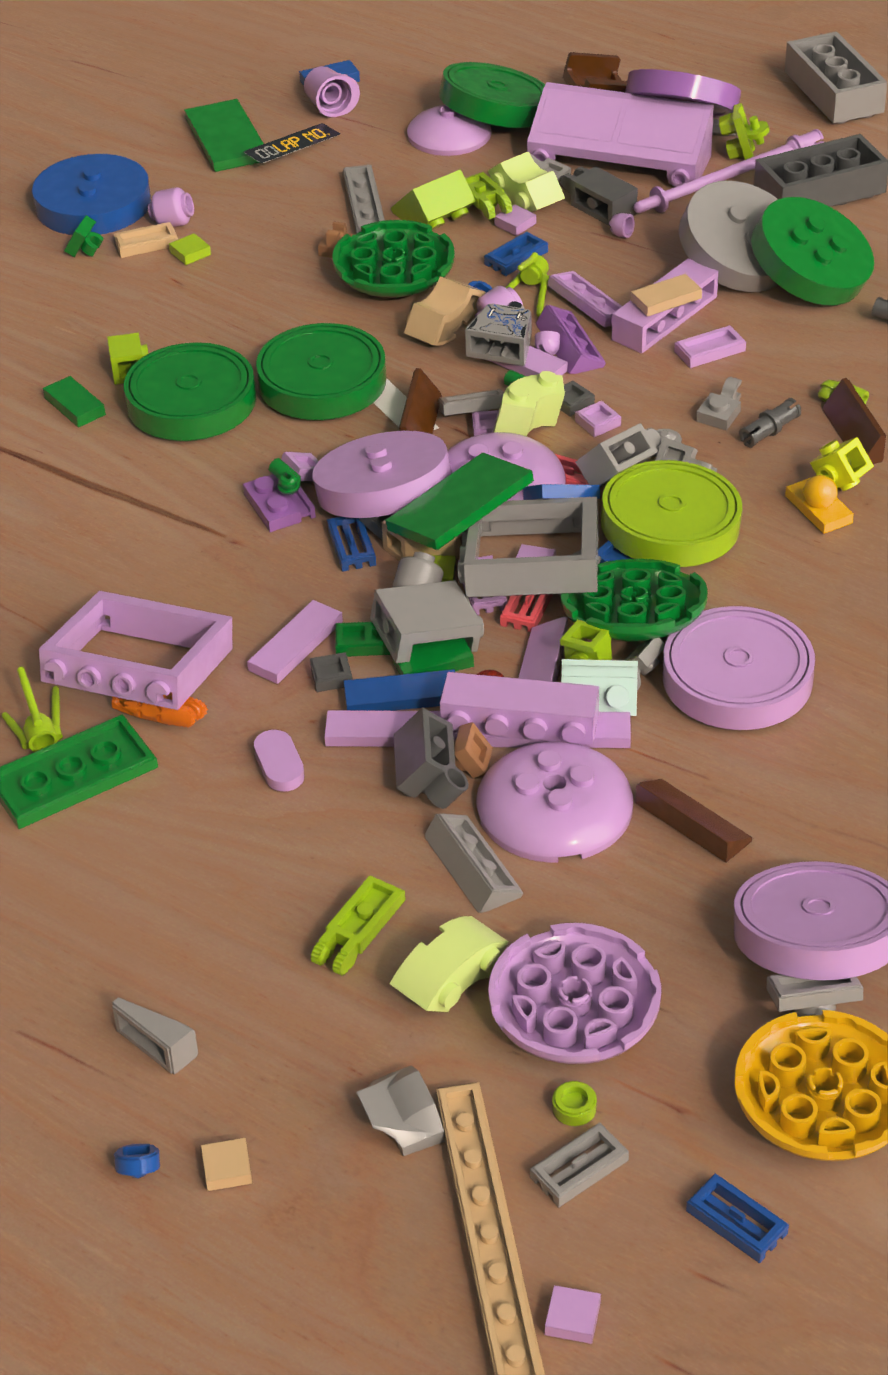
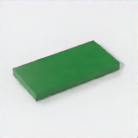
(224, 133)
(459, 501)
(73, 771)

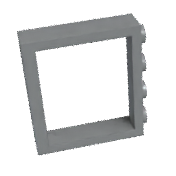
(533, 574)

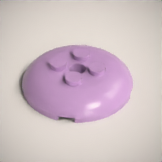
(514, 449)
(554, 801)
(594, 967)

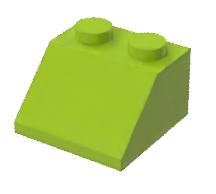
(436, 201)

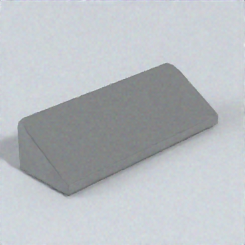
(471, 862)

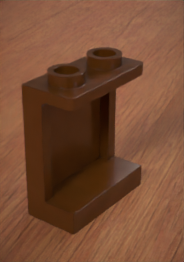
(594, 71)

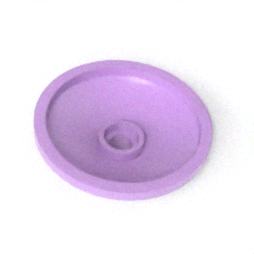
(447, 132)

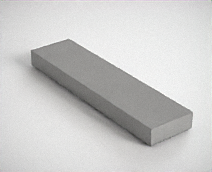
(363, 195)

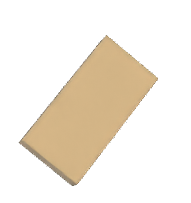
(144, 239)
(666, 294)

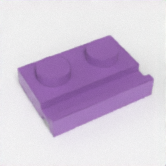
(275, 507)

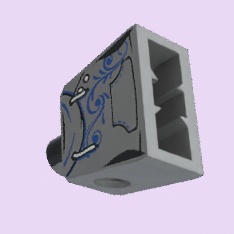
(500, 334)

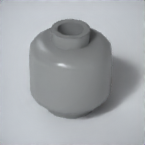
(417, 570)

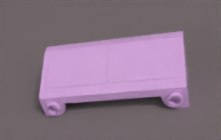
(623, 130)

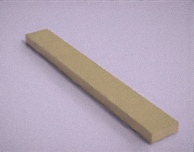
(488, 1232)

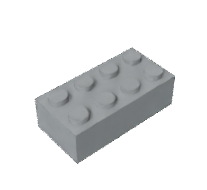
(835, 77)

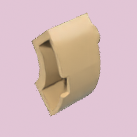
(443, 312)

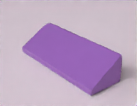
(574, 342)

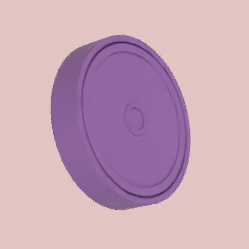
(684, 87)

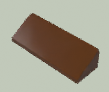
(421, 404)
(853, 419)
(691, 818)

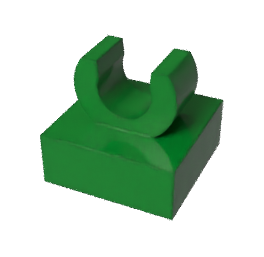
(84, 239)

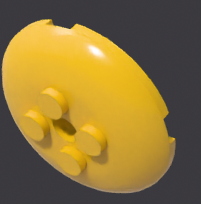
(817, 1085)

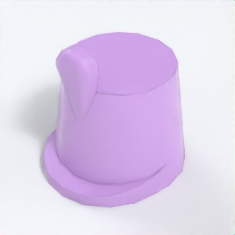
(331, 91)

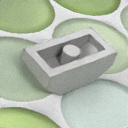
(403, 1110)

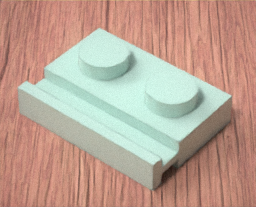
(614, 677)

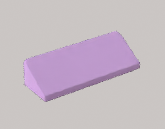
(544, 651)

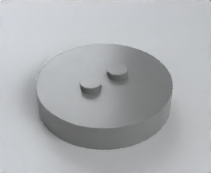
(719, 232)

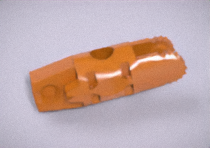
(184, 716)

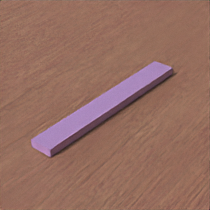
(379, 727)

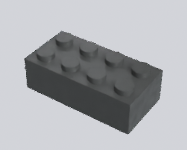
(825, 172)

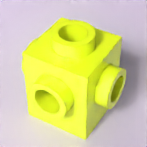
(842, 462)

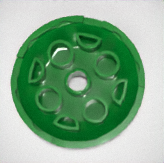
(393, 258)
(639, 599)

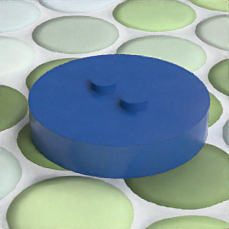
(95, 185)

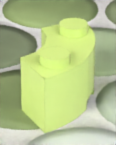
(527, 183)
(530, 403)
(451, 963)

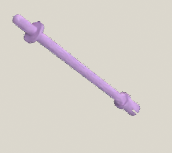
(660, 199)

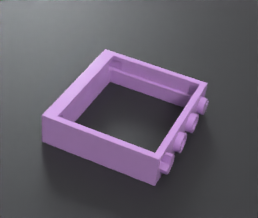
(204, 632)

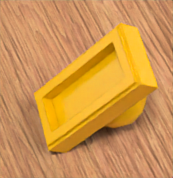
(819, 503)

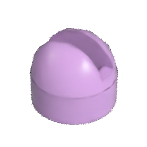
(622, 225)
(547, 341)

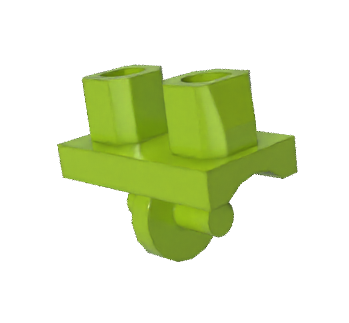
(737, 123)

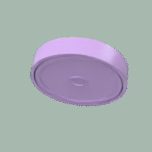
(380, 473)
(739, 668)
(814, 920)

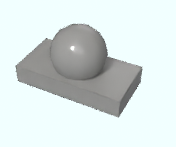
(812, 996)

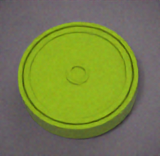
(671, 512)

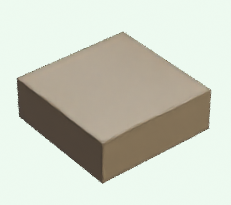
(226, 1164)

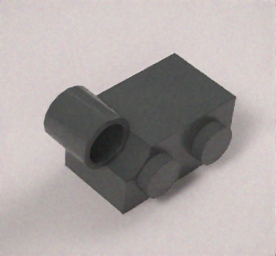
(427, 759)

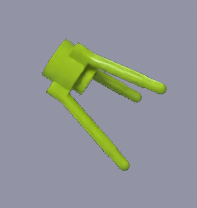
(533, 272)
(38, 729)

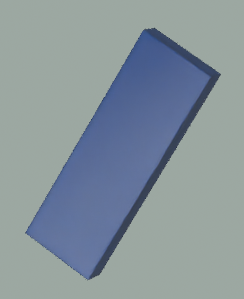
(395, 691)

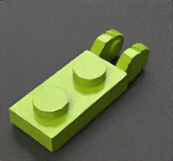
(488, 195)
(358, 923)

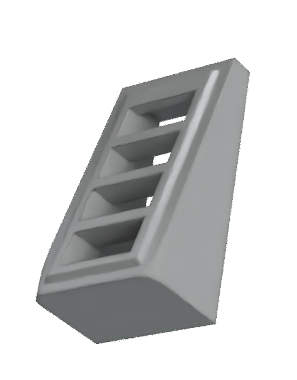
(159, 1037)

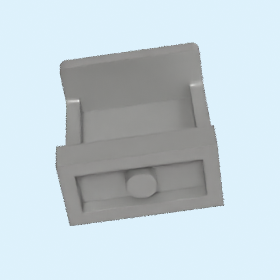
(424, 615)

